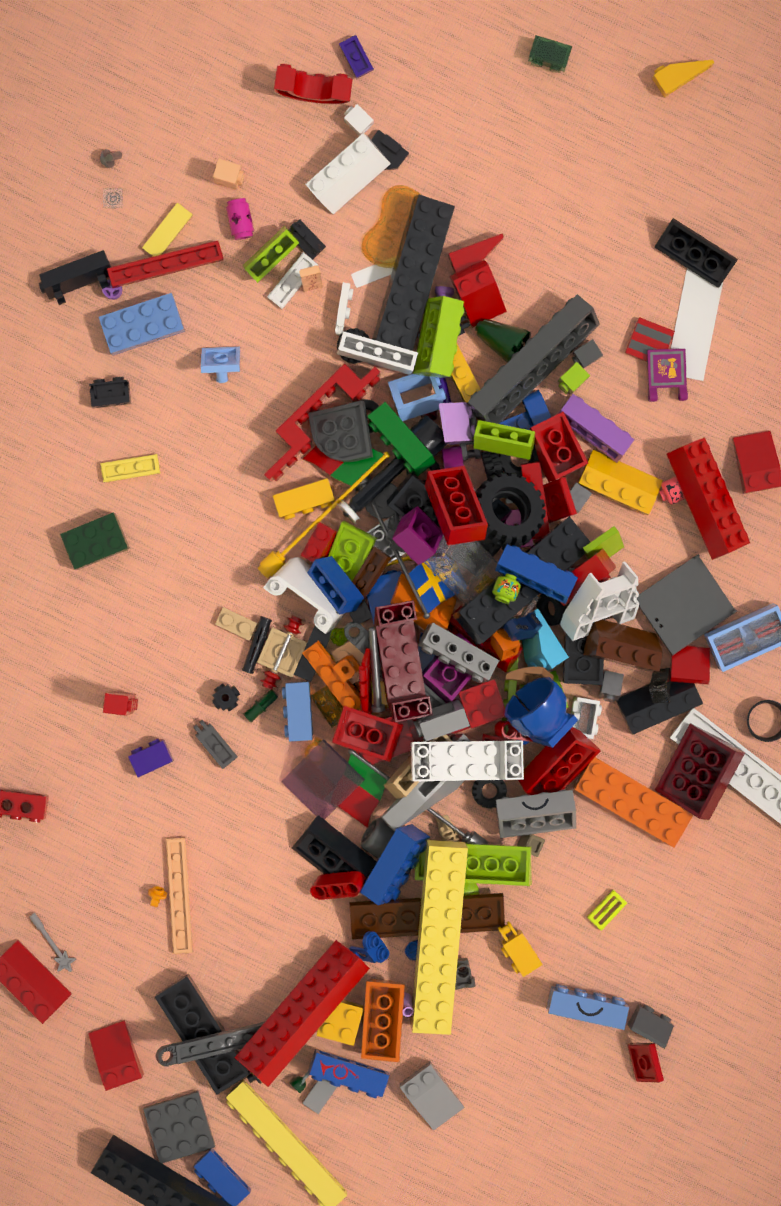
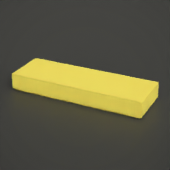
(167, 230)
(130, 468)

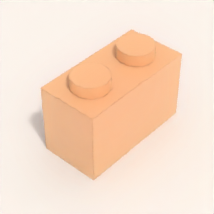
(228, 174)

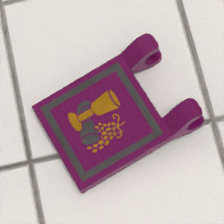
(667, 370)

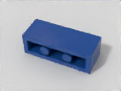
(335, 585)
(221, 1178)

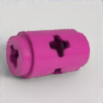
(237, 210)

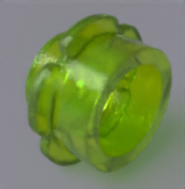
(335, 635)

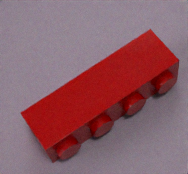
(120, 703)

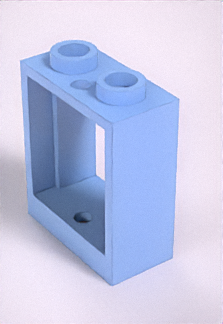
(420, 406)

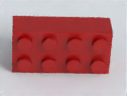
(456, 505)

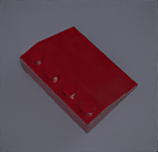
(699, 772)

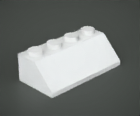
(348, 173)

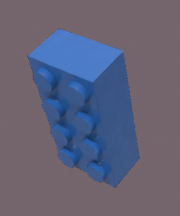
(395, 864)

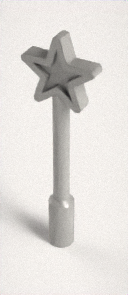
(62, 959)

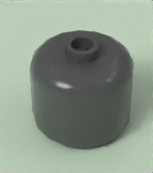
(376, 837)

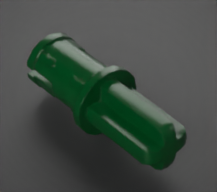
(261, 705)

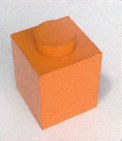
(504, 645)

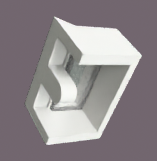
(586, 712)

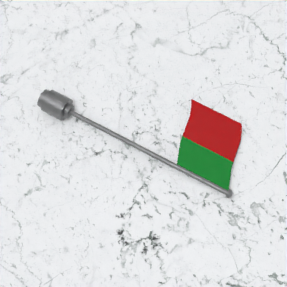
(367, 795)

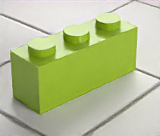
(271, 254)
(504, 439)

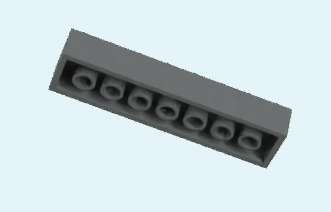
(534, 361)

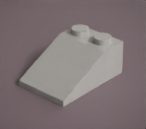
(431, 1095)

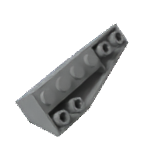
(420, 798)

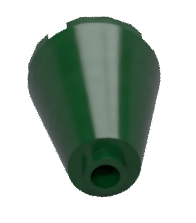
(502, 337)

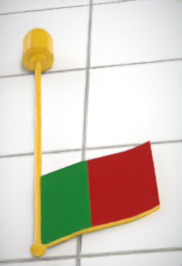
(346, 472)

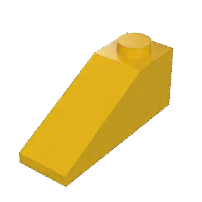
(676, 75)

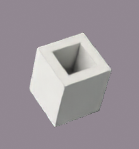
(358, 119)

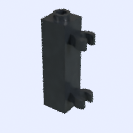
(75, 275)

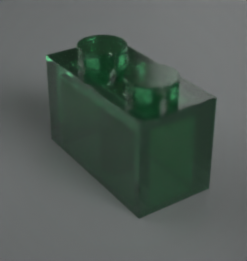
(549, 54)

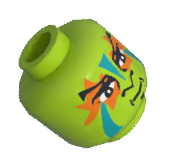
(506, 588)

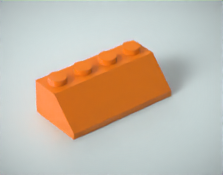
(383, 1020)

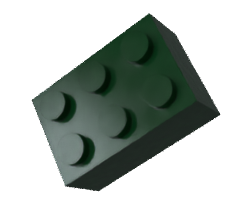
(95, 541)

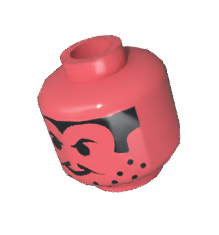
(671, 491)

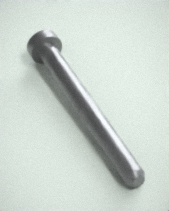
(378, 706)

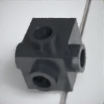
(233, 695)

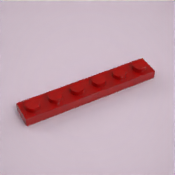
(165, 264)

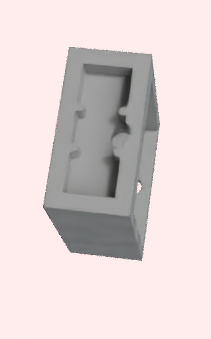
(444, 720)

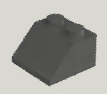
(651, 1025)

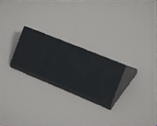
(696, 253)

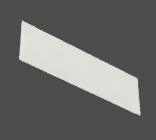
(696, 322)

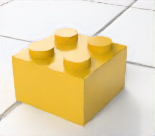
(342, 1023)

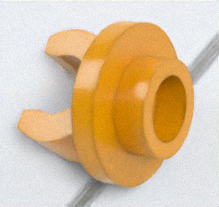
(156, 893)

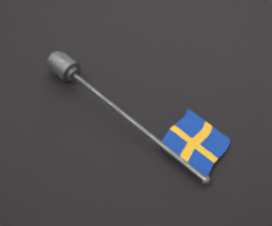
(424, 582)

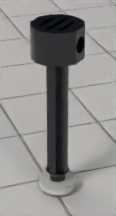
(431, 437)

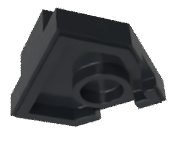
(390, 149)

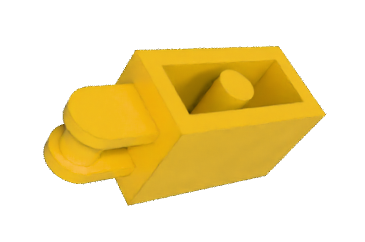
(519, 950)

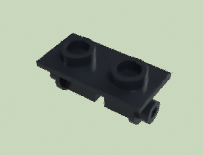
(307, 239)

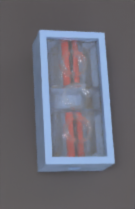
(746, 637)

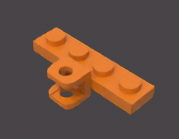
(334, 674)

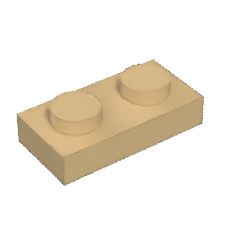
(236, 623)

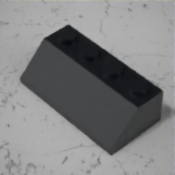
(642, 713)
(331, 850)

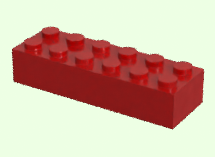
(708, 498)

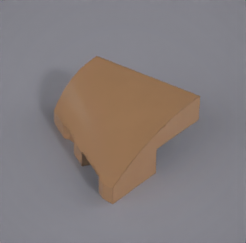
(526, 675)

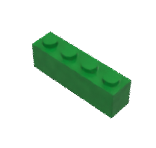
(401, 439)

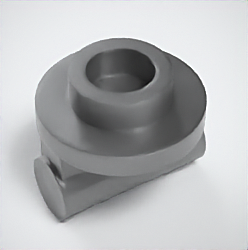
(108, 158)

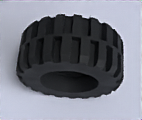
(524, 497)

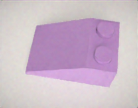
(457, 422)

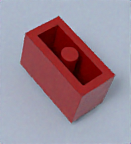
(319, 543)

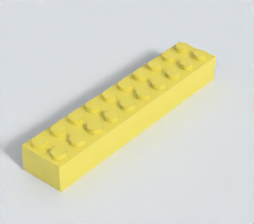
(438, 936)

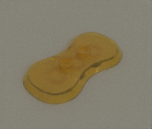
(384, 239)

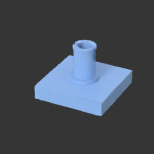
(220, 361)

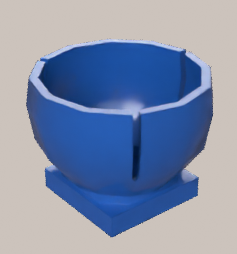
(546, 713)

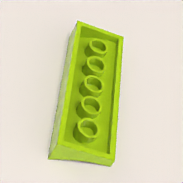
(492, 865)

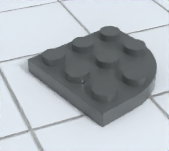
(342, 432)

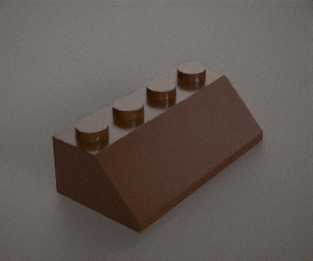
(624, 645)

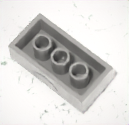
(536, 813)

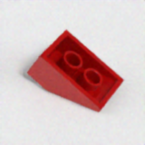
(479, 292)
(557, 447)
(757, 462)
(367, 733)
(115, 1055)

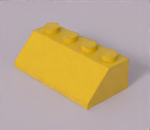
(620, 482)

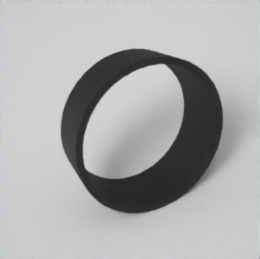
(769, 739)

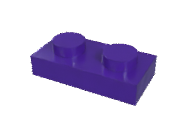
(356, 56)

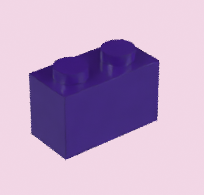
(150, 758)

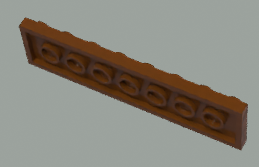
(402, 916)

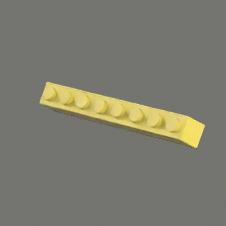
(285, 1144)

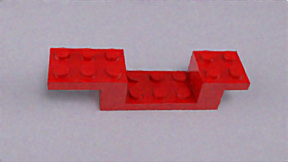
(295, 437)
(481, 706)

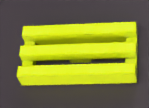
(607, 909)

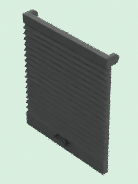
(685, 605)

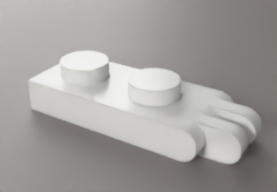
(343, 310)

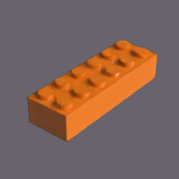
(633, 801)

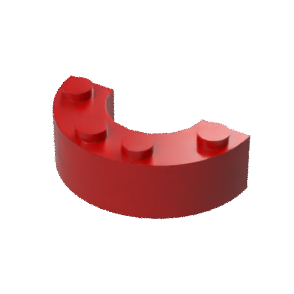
(314, 89)

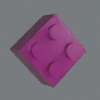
(418, 535)

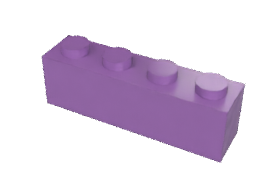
(596, 428)

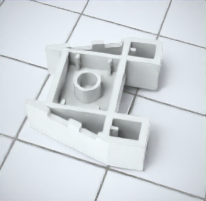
(601, 600)

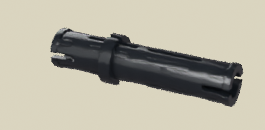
(249, 665)

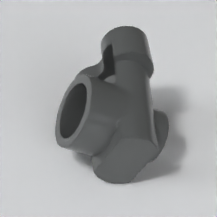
(463, 977)

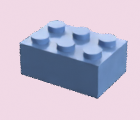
(298, 711)

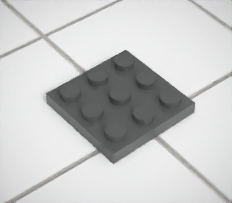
(179, 1127)

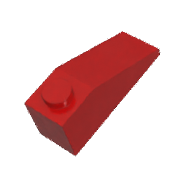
(474, 253)

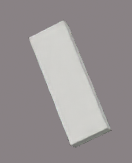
(290, 282)

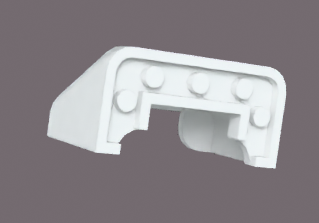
(295, 577)

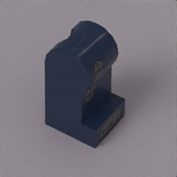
(522, 627)

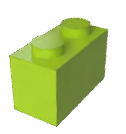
(573, 379)

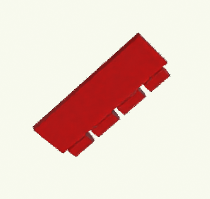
(365, 683)

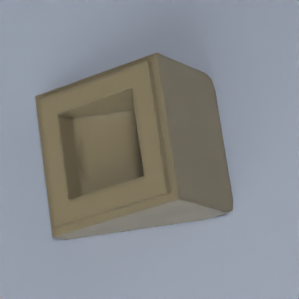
(532, 841)

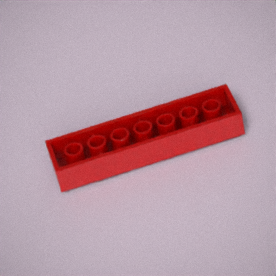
(302, 1013)

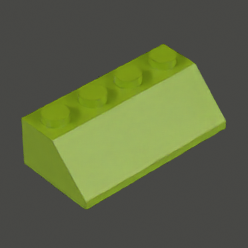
(439, 337)

